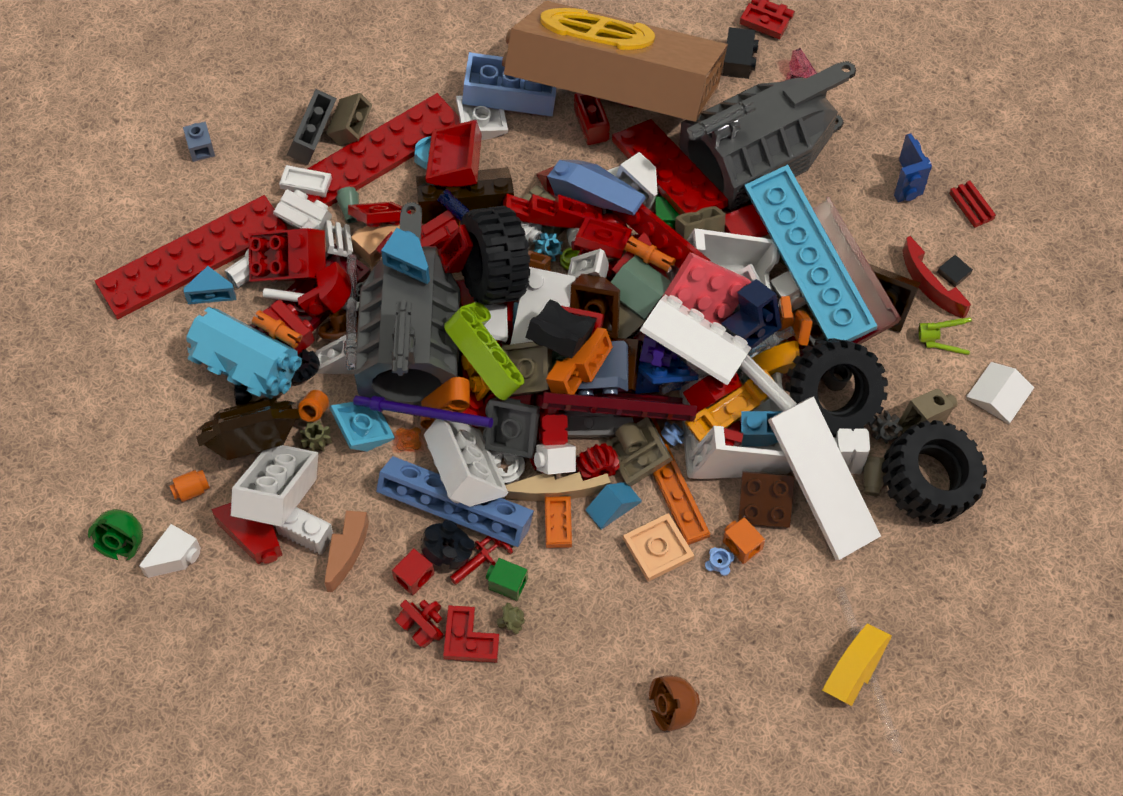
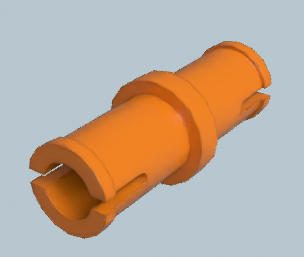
(650, 254)
(277, 329)

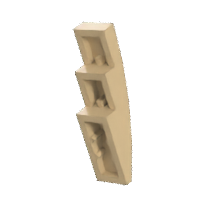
(545, 485)

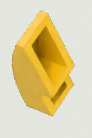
(857, 664)

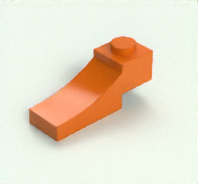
(583, 367)

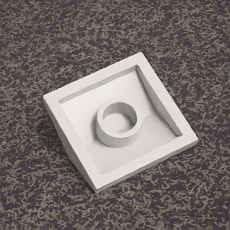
(490, 120)
(1000, 391)

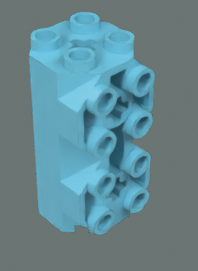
(242, 353)

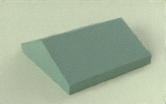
(640, 286)

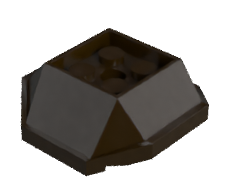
(248, 427)

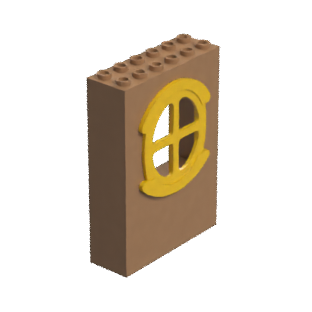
(615, 59)

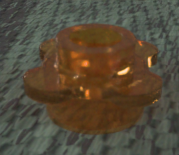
(405, 445)

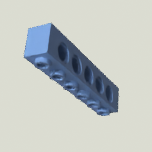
(427, 492)

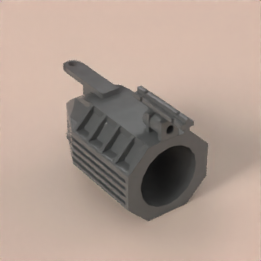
(764, 131)
(401, 327)

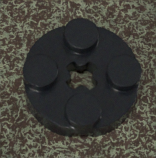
(447, 533)

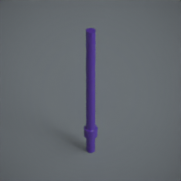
(380, 404)

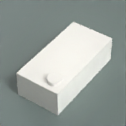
(541, 288)
(274, 485)

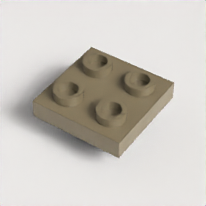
(639, 450)

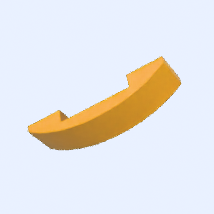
(728, 409)

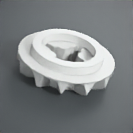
(514, 470)

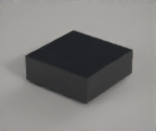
(954, 270)

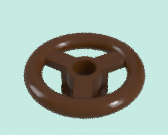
(338, 323)

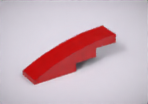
(557, 213)

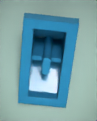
(209, 287)
(612, 503)

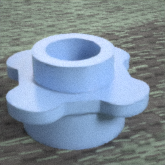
(673, 433)
(719, 554)

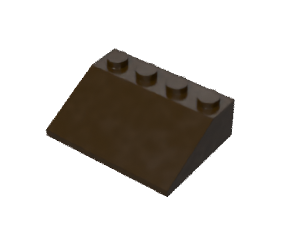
(488, 192)

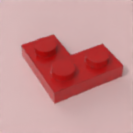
(465, 644)

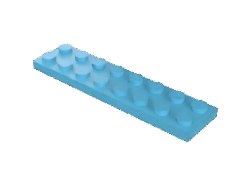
(810, 256)

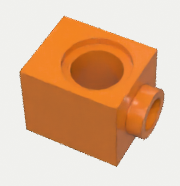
(743, 540)

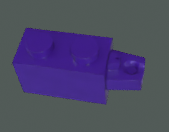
(656, 353)

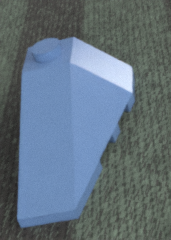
(594, 186)

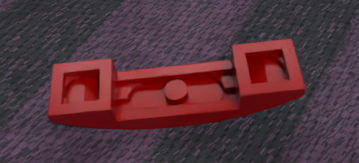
(951, 300)

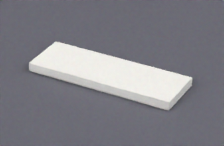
(824, 478)

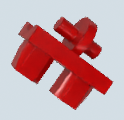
(412, 614)

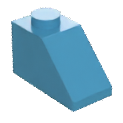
(406, 255)

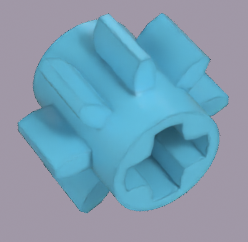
(545, 241)

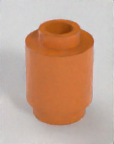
(313, 405)
(189, 485)

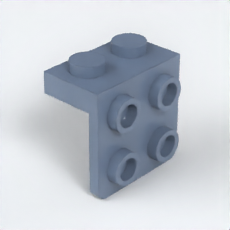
(612, 374)

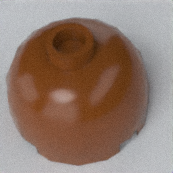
(674, 701)

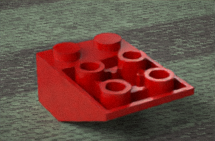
(286, 255)

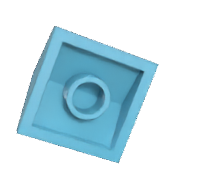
(361, 426)

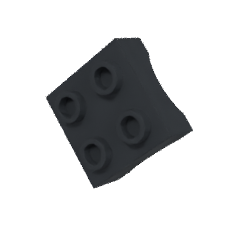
(560, 329)

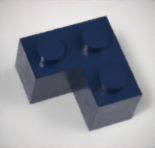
(757, 314)

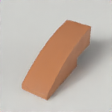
(345, 548)

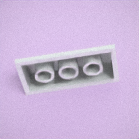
(696, 338)
(464, 463)

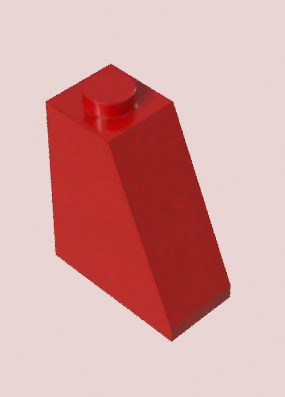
(252, 536)

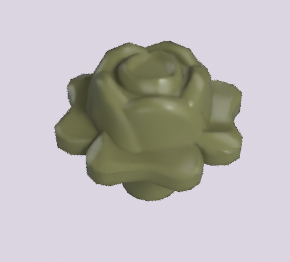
(512, 618)

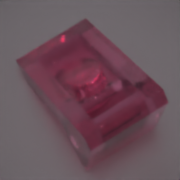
(800, 66)

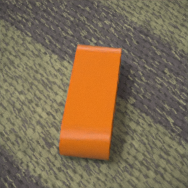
(450, 396)

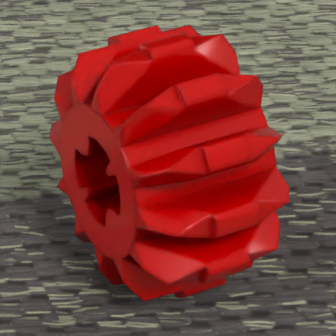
(597, 461)

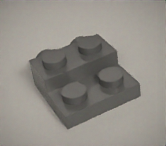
(513, 427)

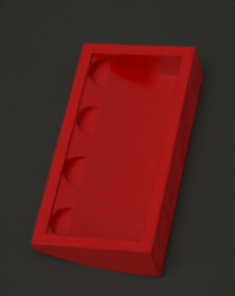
(454, 155)

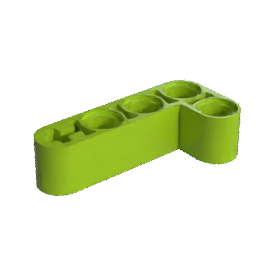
(482, 350)

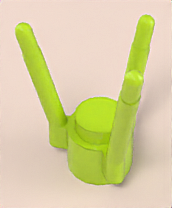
(931, 332)

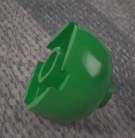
(111, 532)

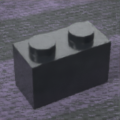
(739, 53)

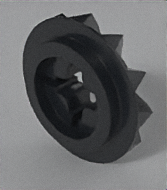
(309, 368)

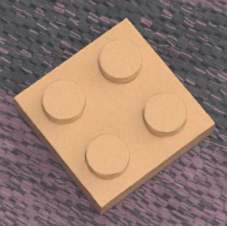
(658, 547)

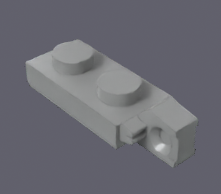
(593, 424)

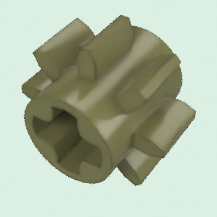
(315, 436)

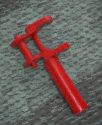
(480, 558)

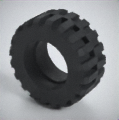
(499, 256)
(867, 376)
(957, 456)

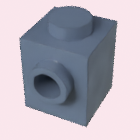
(199, 141)

